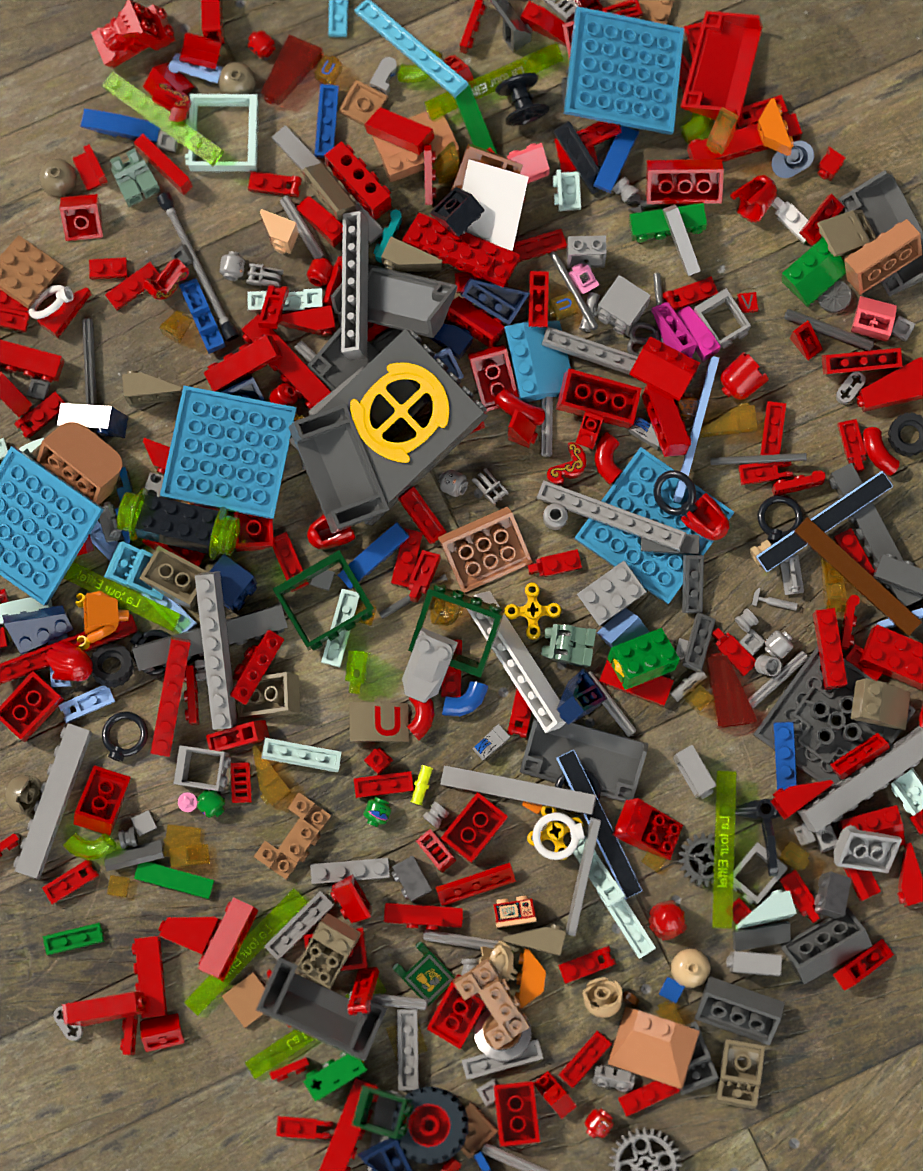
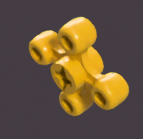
(541, 611)
(545, 834)

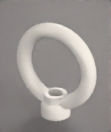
(63, 294)
(576, 834)

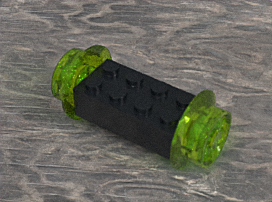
(178, 524)

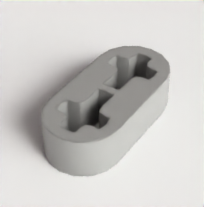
(847, 385)
(65, 1028)

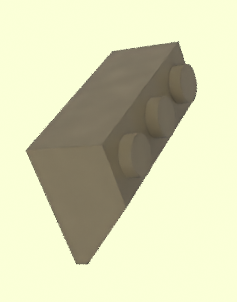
(329, 191)

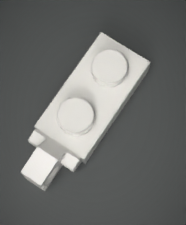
(790, 217)

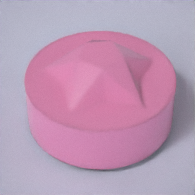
(187, 802)

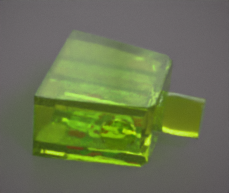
(360, 661)

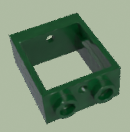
(363, 1109)

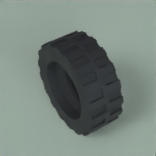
(895, 439)
(121, 676)

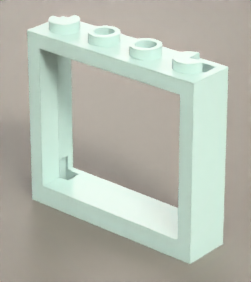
(226, 100)

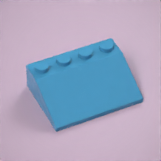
(535, 367)

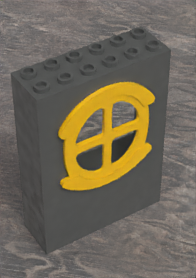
(452, 419)

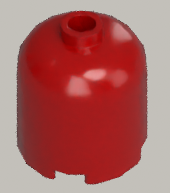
(742, 378)

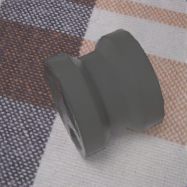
(128, 837)

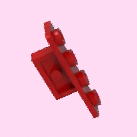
(254, 666)
(423, 915)

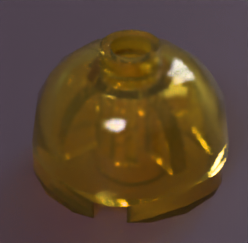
(444, 612)

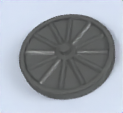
(836, 297)

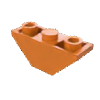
(774, 129)
(531, 979)

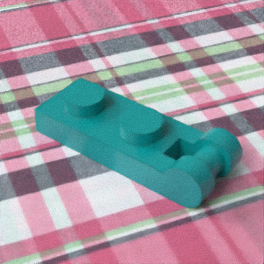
(391, 231)

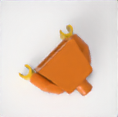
(100, 616)

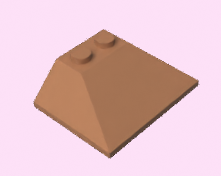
(654, 1047)

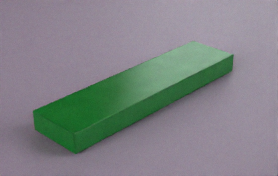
(473, 119)
(174, 879)

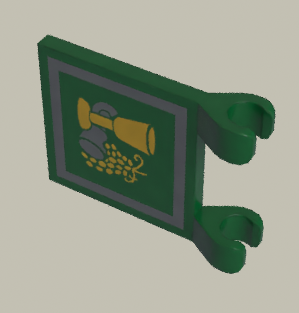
(427, 977)

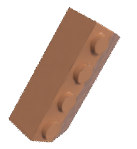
(402, 162)
(485, 549)

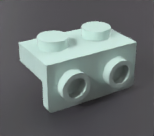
(567, 191)
(910, 790)

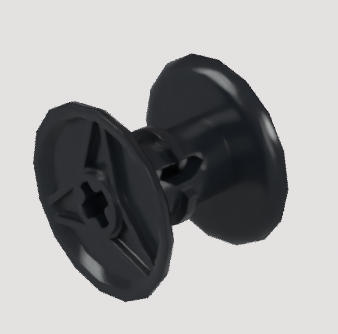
(518, 89)

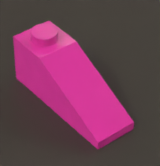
(673, 330)
(706, 343)

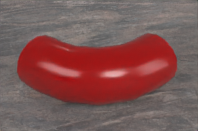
(509, 402)
(877, 452)
(604, 458)
(423, 718)

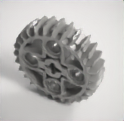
(655, 1162)

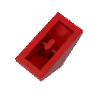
(806, 340)

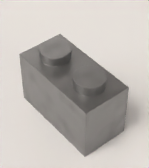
(411, 878)
(832, 895)

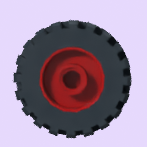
(434, 1127)

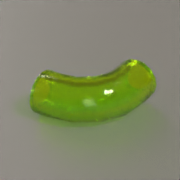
(413, 73)
(695, 127)
(90, 849)

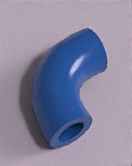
(467, 703)

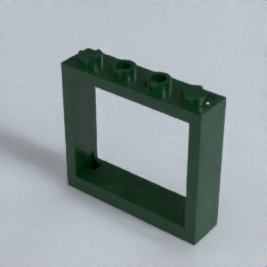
(307, 575)
(472, 603)

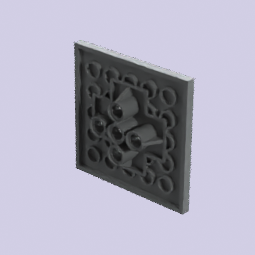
(799, 704)

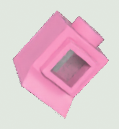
(583, 278)

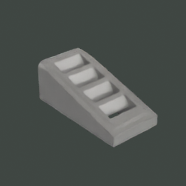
(565, 16)

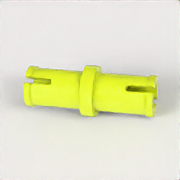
(421, 785)

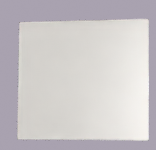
(502, 198)

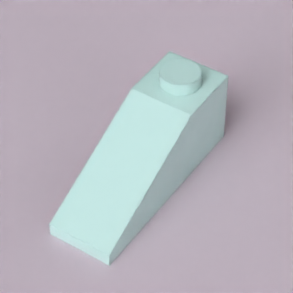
(774, 908)

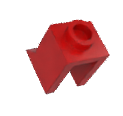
(830, 164)
(378, 760)

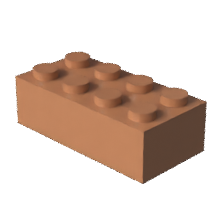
(883, 256)

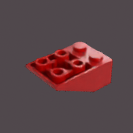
(647, 828)

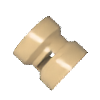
(757, 550)

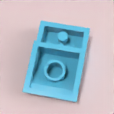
(127, 568)

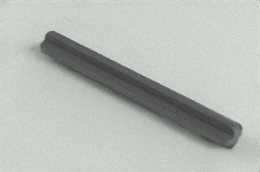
(830, 330)
(89, 361)

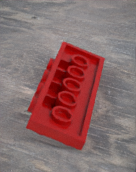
(463, 252)

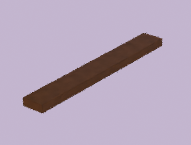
(857, 576)

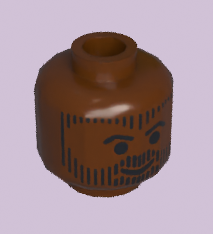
(687, 406)

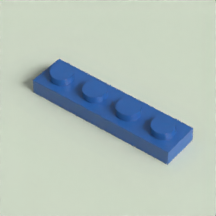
(326, 119)
(785, 754)

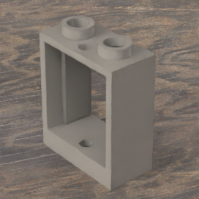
(586, 248)
(715, 301)
(183, 765)
(694, 772)
(748, 895)
(754, 963)

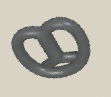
(640, 340)

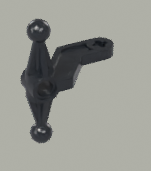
(753, 811)

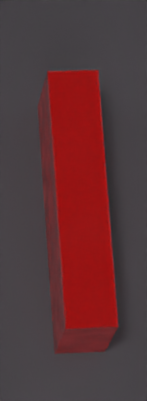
(399, 130)
(163, 164)
(653, 691)

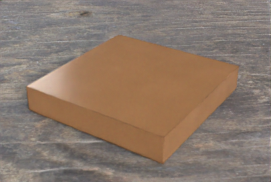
(362, 102)
(244, 999)
(479, 1131)

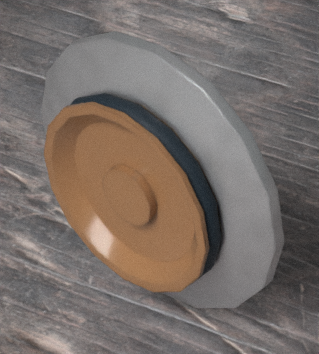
(506, 1052)

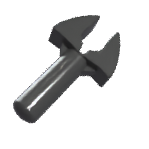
(642, 204)

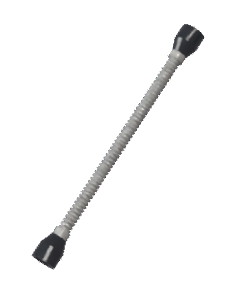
(167, 204)

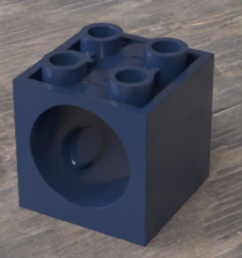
(235, 583)

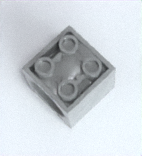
(622, 305)

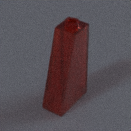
(290, 68)
(729, 700)

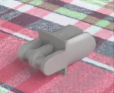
(267, 276)
(490, 487)

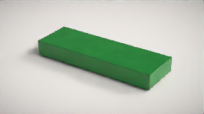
(73, 939)

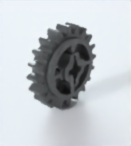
(687, 855)

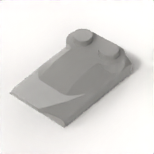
(427, 665)
(865, 850)

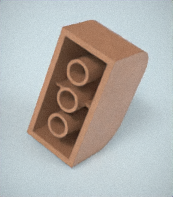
(81, 460)

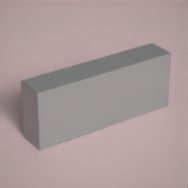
(681, 240)

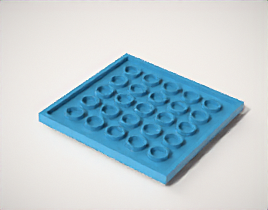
(624, 70)
(228, 452)
(633, 492)
(40, 525)

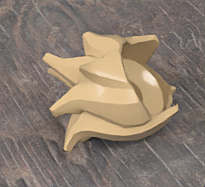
(501, 958)

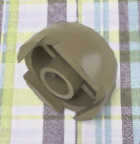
(236, 79)
(57, 178)
(22, 793)

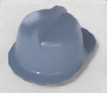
(800, 159)

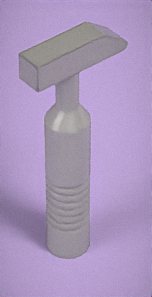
(773, 601)

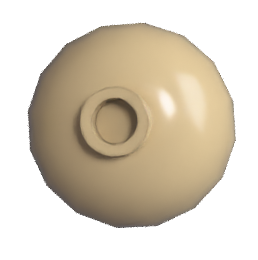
(690, 968)
(603, 997)

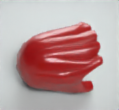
(755, 197)
(708, 519)
(321, 537)
(69, 662)
(667, 920)

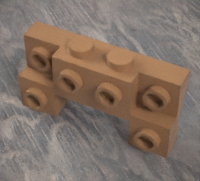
(298, 841)
(501, 1004)

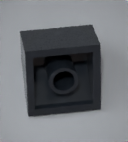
(457, 211)

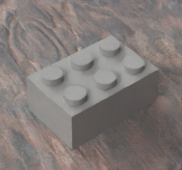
(612, 593)

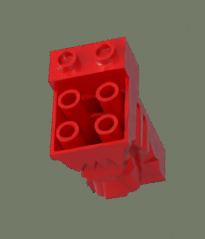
(132, 33)

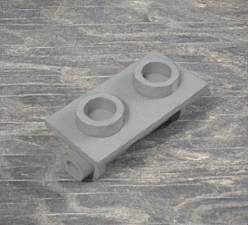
(109, 523)
(792, 575)
(622, 1081)

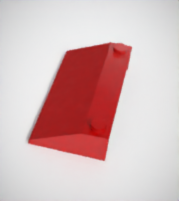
(722, 63)

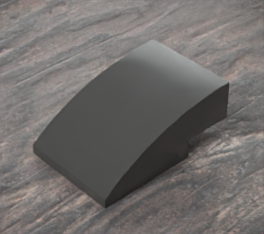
(701, 1069)

